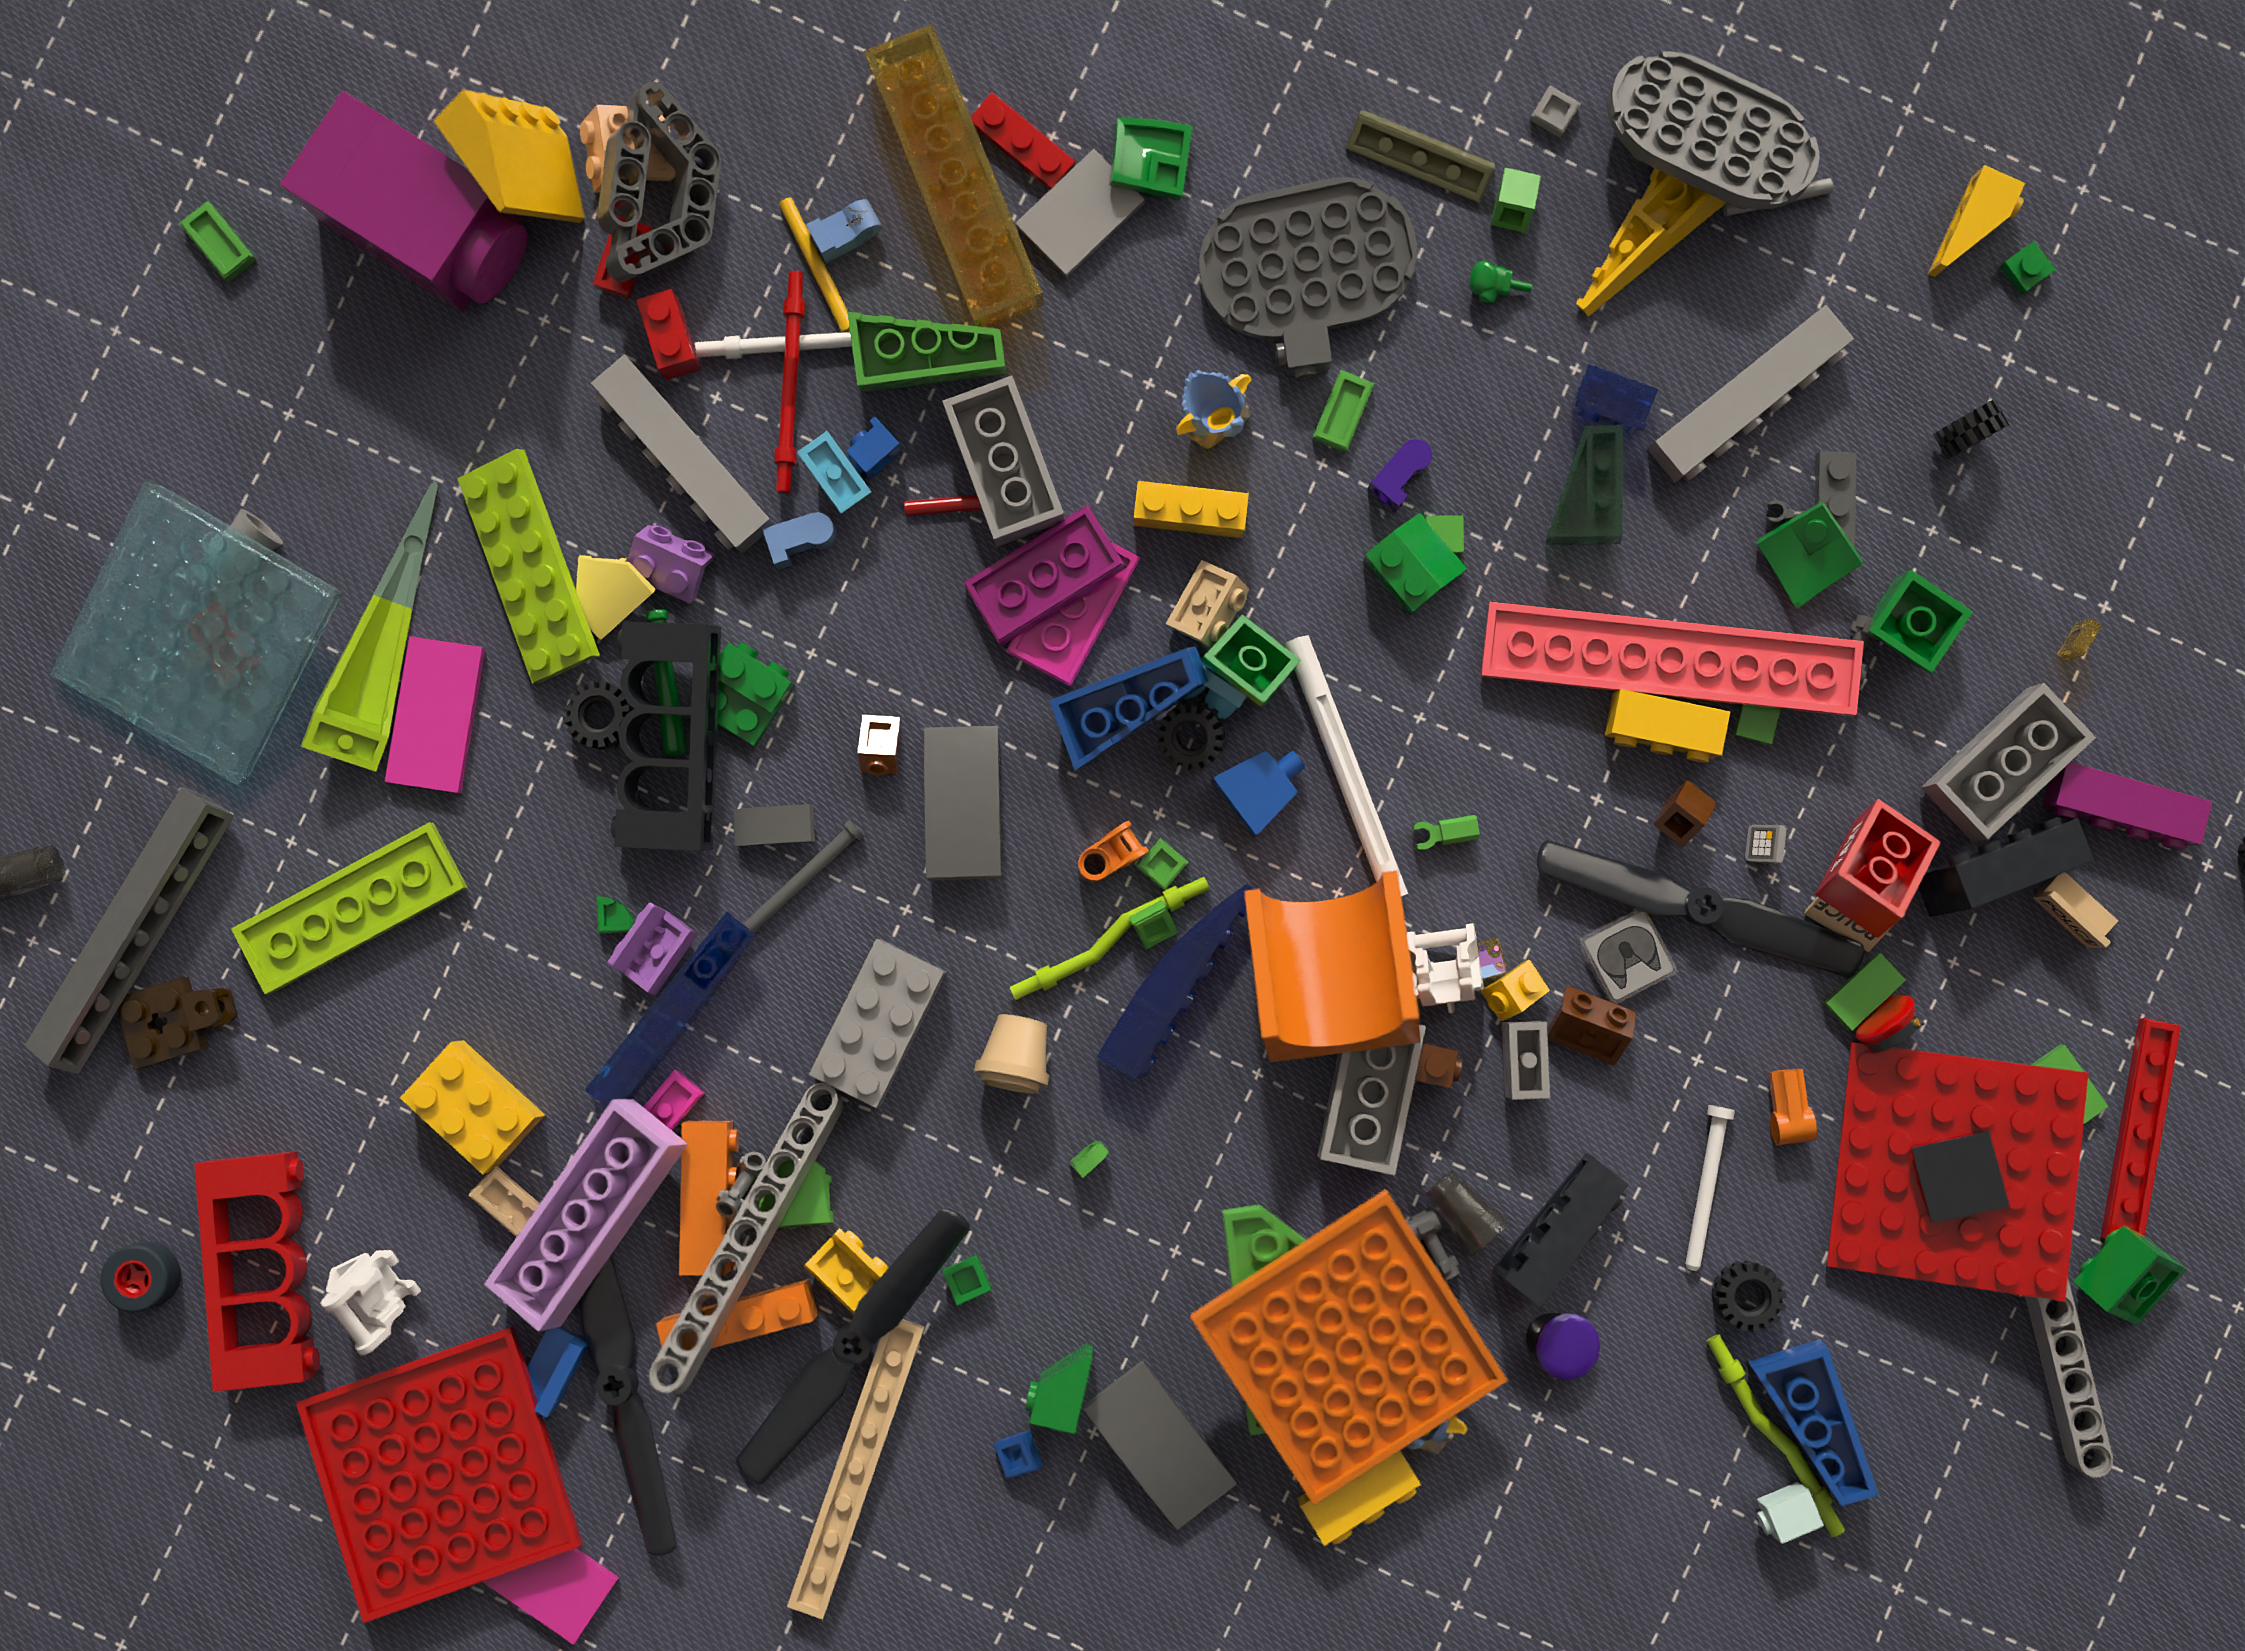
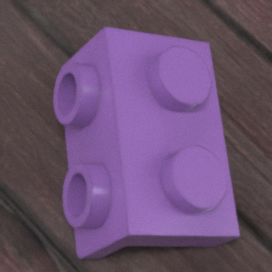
(670, 562)
(652, 948)

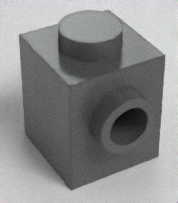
(1304, 352)

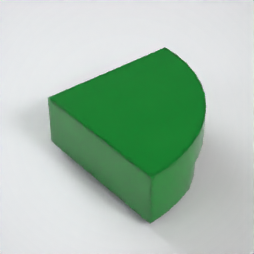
(613, 916)

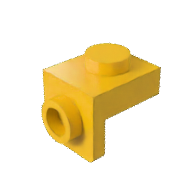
(1515, 991)

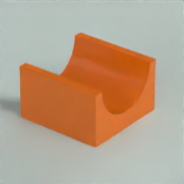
(1333, 972)

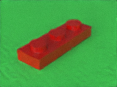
(1022, 141)

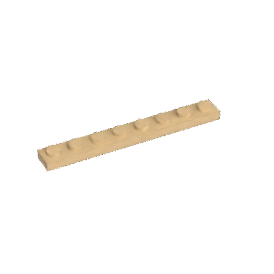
(855, 1469)

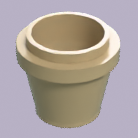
(1015, 1055)

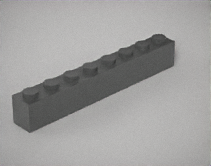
(129, 931)

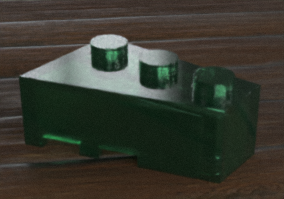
(1593, 492)

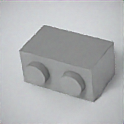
(1525, 1060)

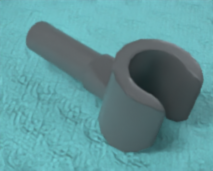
(1787, 514)

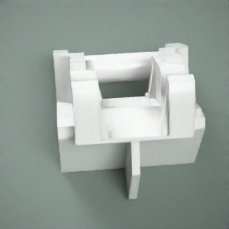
(1446, 980)
(373, 1295)

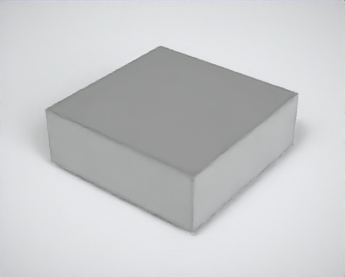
(1555, 111)

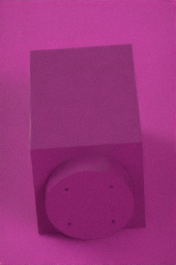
(406, 204)

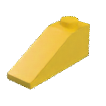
(1984, 206)

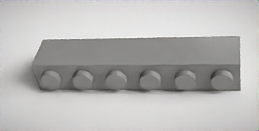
(1751, 393)
(682, 454)

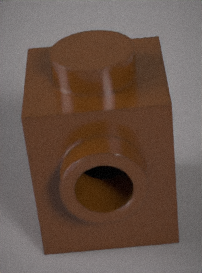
(1684, 813)
(1438, 1066)

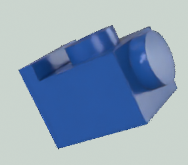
(873, 449)

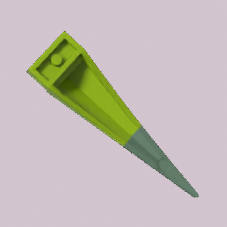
(360, 696)

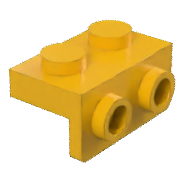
(845, 1268)

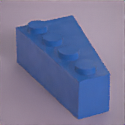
(1119, 706)
(1814, 1406)

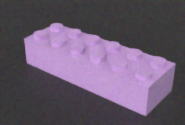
(585, 1214)

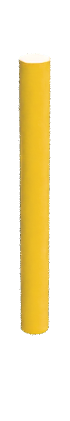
(815, 263)

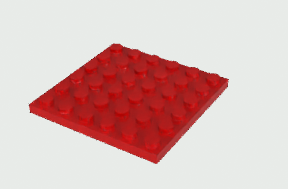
(1929, 1097)
(439, 1474)

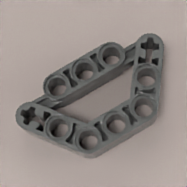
(643, 129)

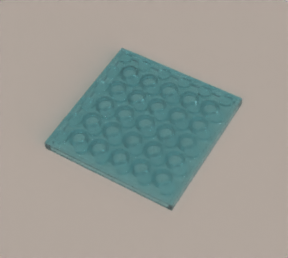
(195, 632)

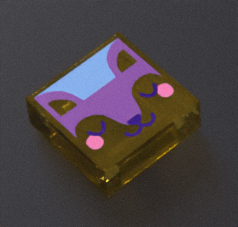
(1491, 959)

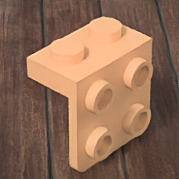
(595, 133)

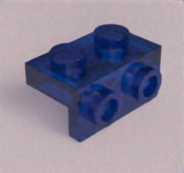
(1614, 398)

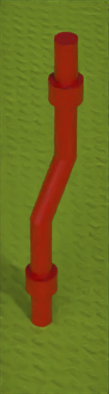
(793, 311)

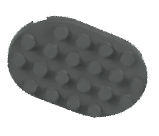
(1712, 130)
(1307, 258)

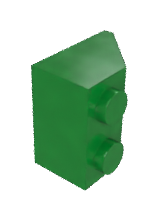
(1414, 563)
(1918, 620)
(1251, 661)
(2129, 1275)
(1060, 1391)

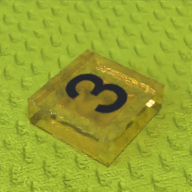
(2079, 639)

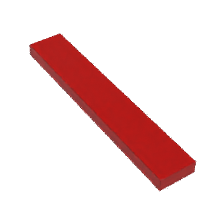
(2141, 1126)

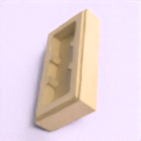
(504, 1200)

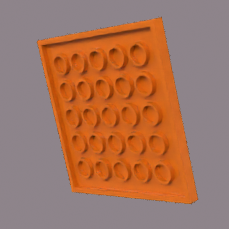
(1349, 1347)

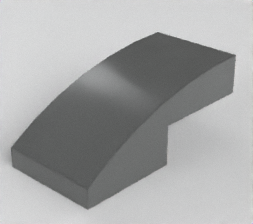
(774, 825)

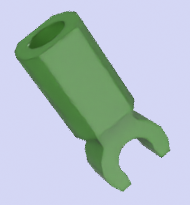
(1449, 831)

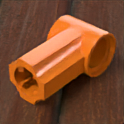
(1791, 1117)

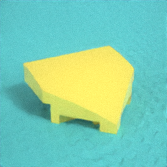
(609, 591)

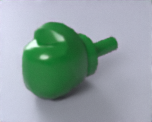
(1491, 280)

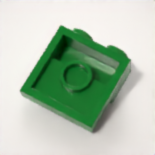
(749, 692)

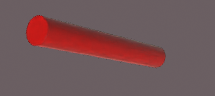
(942, 505)

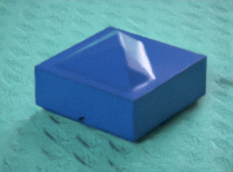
(1018, 1454)

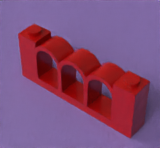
(265, 1363)

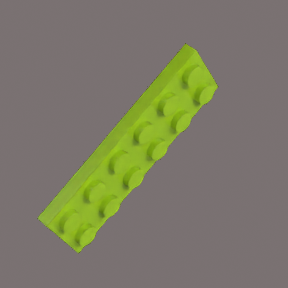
(528, 566)
(349, 908)

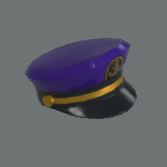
(1563, 1344)

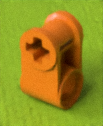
(1113, 852)

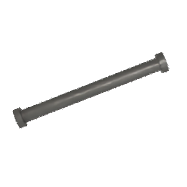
(804, 876)

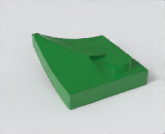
(1150, 156)
(1809, 553)

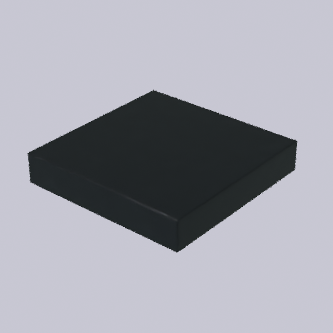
(1960, 1176)

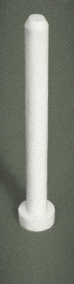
(1707, 1184)

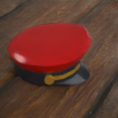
(1889, 1024)

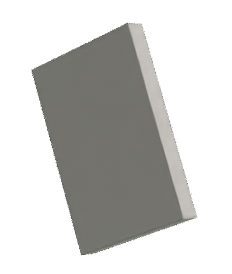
(1078, 214)

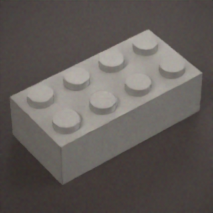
(1004, 461)
(2008, 762)
(877, 1023)
(1369, 1106)

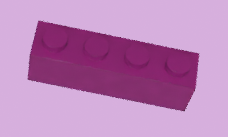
(2128, 805)

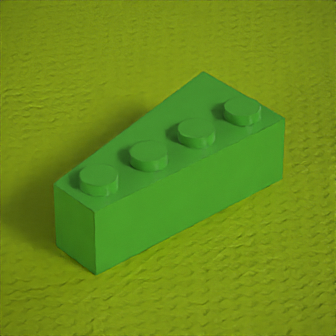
(921, 352)

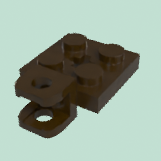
(186, 1015)

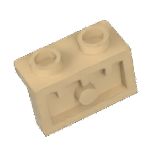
(1208, 604)

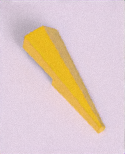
(1651, 228)

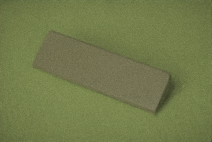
(1420, 156)

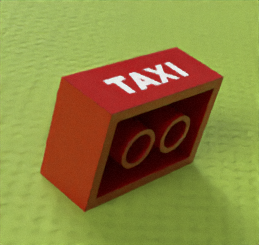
(1878, 868)

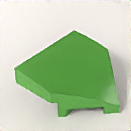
(811, 1202)

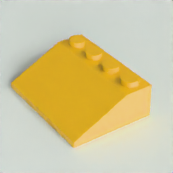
(514, 154)

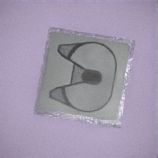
(1627, 956)

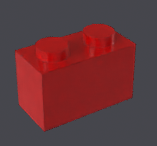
(668, 334)

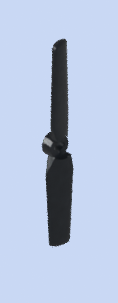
(1734, 919)
(613, 1350)
(827, 1374)

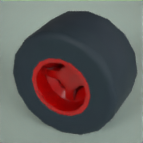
(126, 1283)

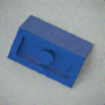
(555, 1367)

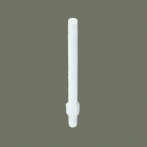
(734, 346)

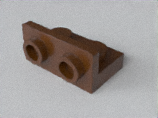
(1592, 1026)

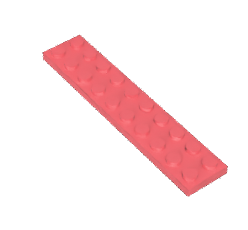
(1672, 659)

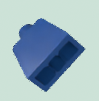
(1259, 787)

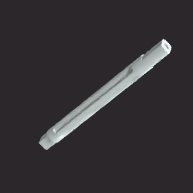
(1343, 760)

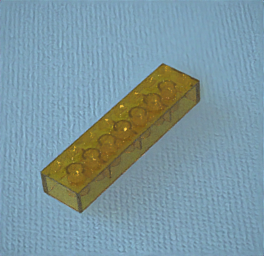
(954, 177)

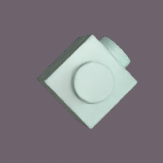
(1788, 1513)

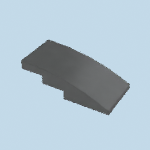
(962, 803)
(1159, 1445)

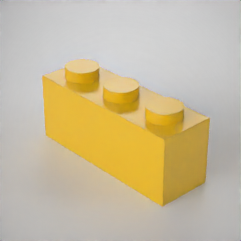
(1190, 509)
(1666, 725)
(1361, 1499)

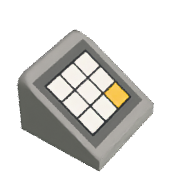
(1765, 844)

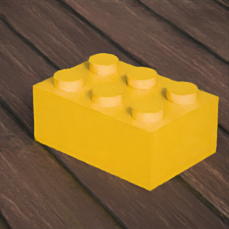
(472, 1106)

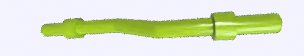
(1047, 977)
(1733, 1373)

